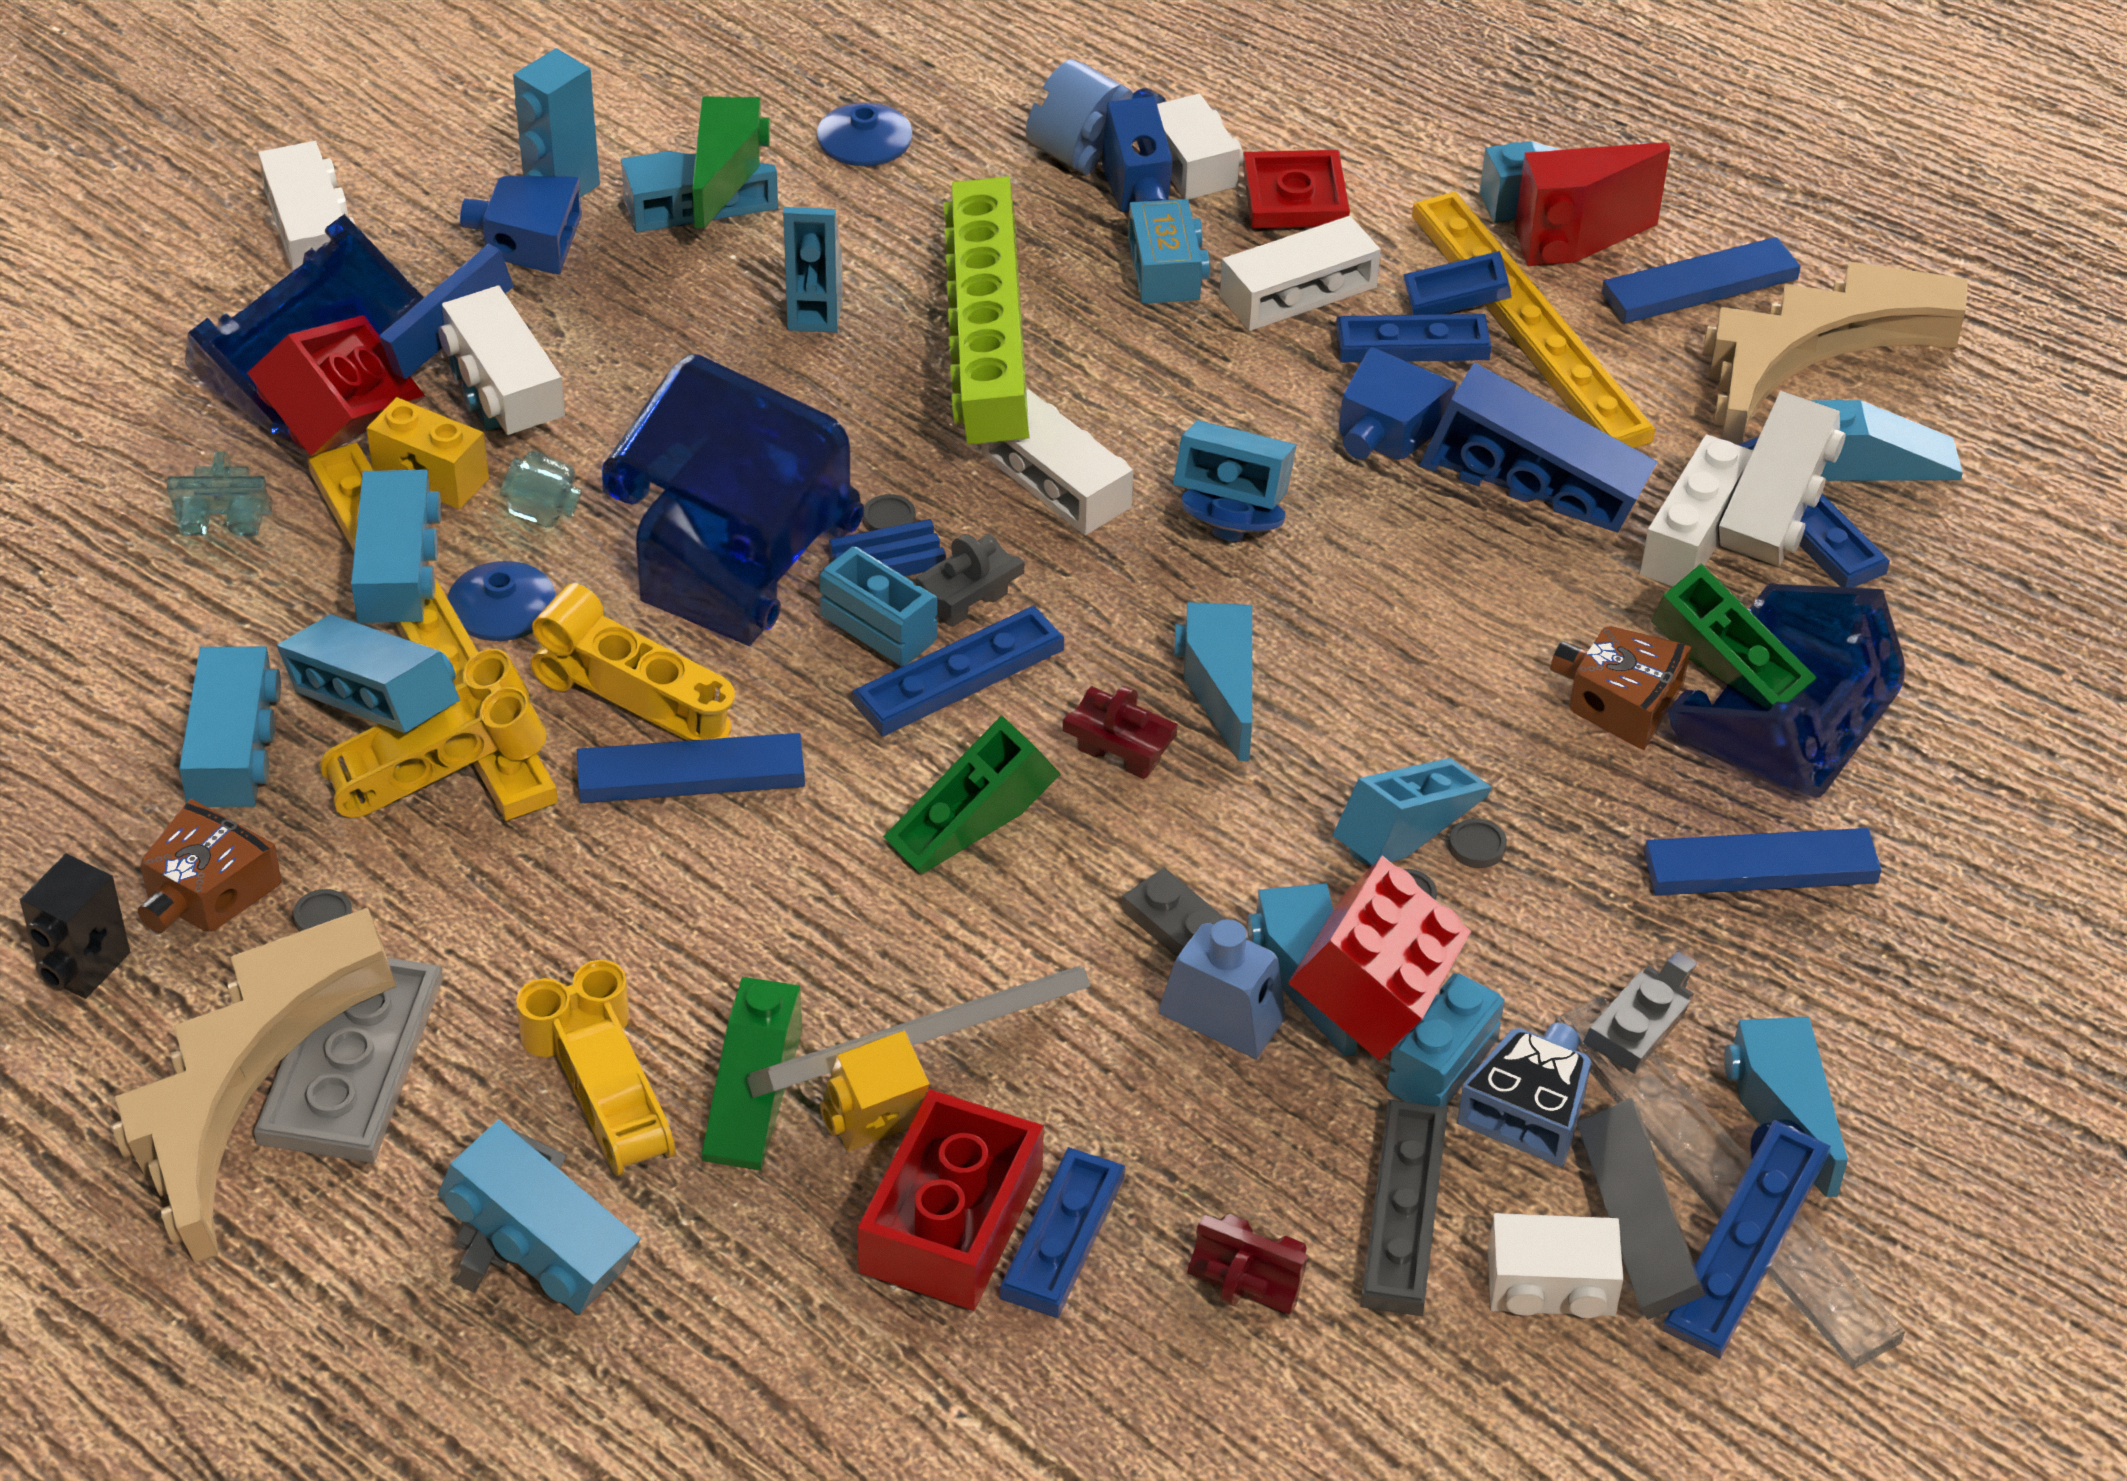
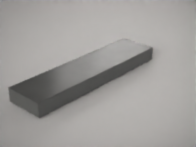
(1638, 1196)
(1404, 1208)

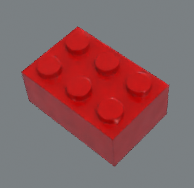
(1380, 958)
(950, 1199)

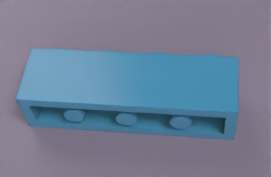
(369, 672)

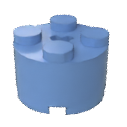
(1074, 114)

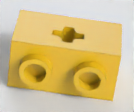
(420, 439)
(874, 1091)

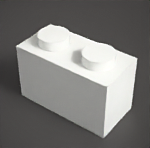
(1200, 146)
(1555, 1265)

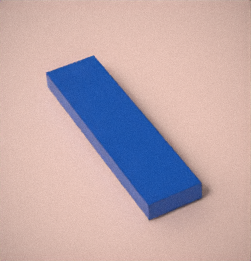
(1700, 280)
(1838, 543)
(957, 670)
(690, 767)
(1762, 861)
(1749, 1237)

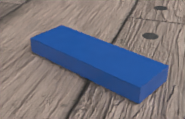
(415, 335)
(1414, 337)
(1062, 1232)

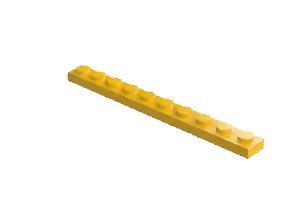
(513, 784)

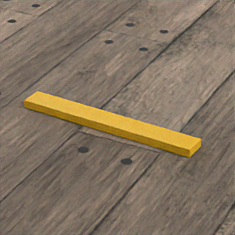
(1537, 325)

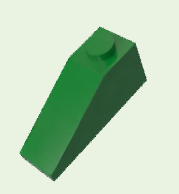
(726, 151)
(1730, 640)
(974, 797)
(758, 1035)

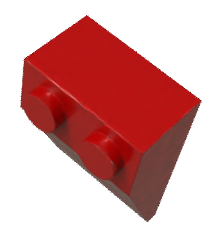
(1587, 199)
(330, 383)

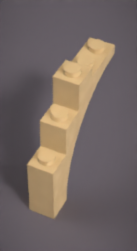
(1864, 311)
(278, 1000)

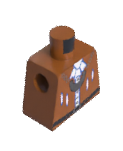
(1624, 681)
(205, 870)

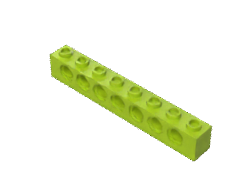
(985, 312)

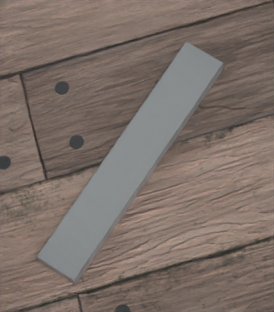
(924, 1028)

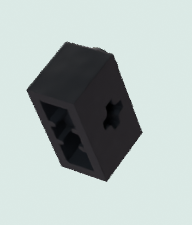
(75, 926)

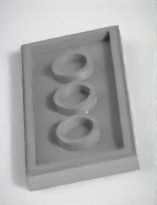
(348, 1074)

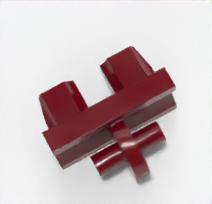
(1120, 727)
(1247, 1263)

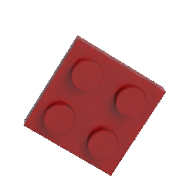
(1295, 188)

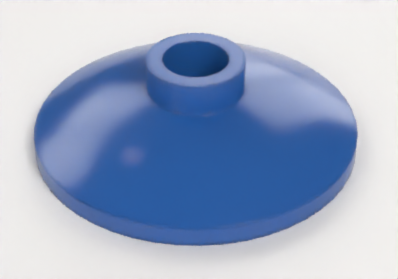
(864, 134)
(1231, 517)
(500, 599)

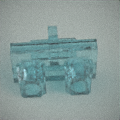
(219, 491)

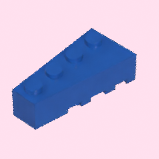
(1536, 451)

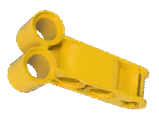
(627, 668)
(392, 764)
(586, 1033)

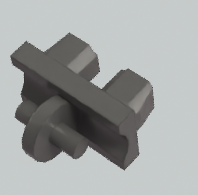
(971, 574)

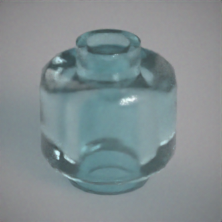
(540, 489)

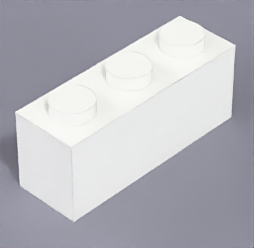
(301, 196)
(1299, 273)
(501, 360)
(1065, 468)
(1782, 479)
(1689, 519)

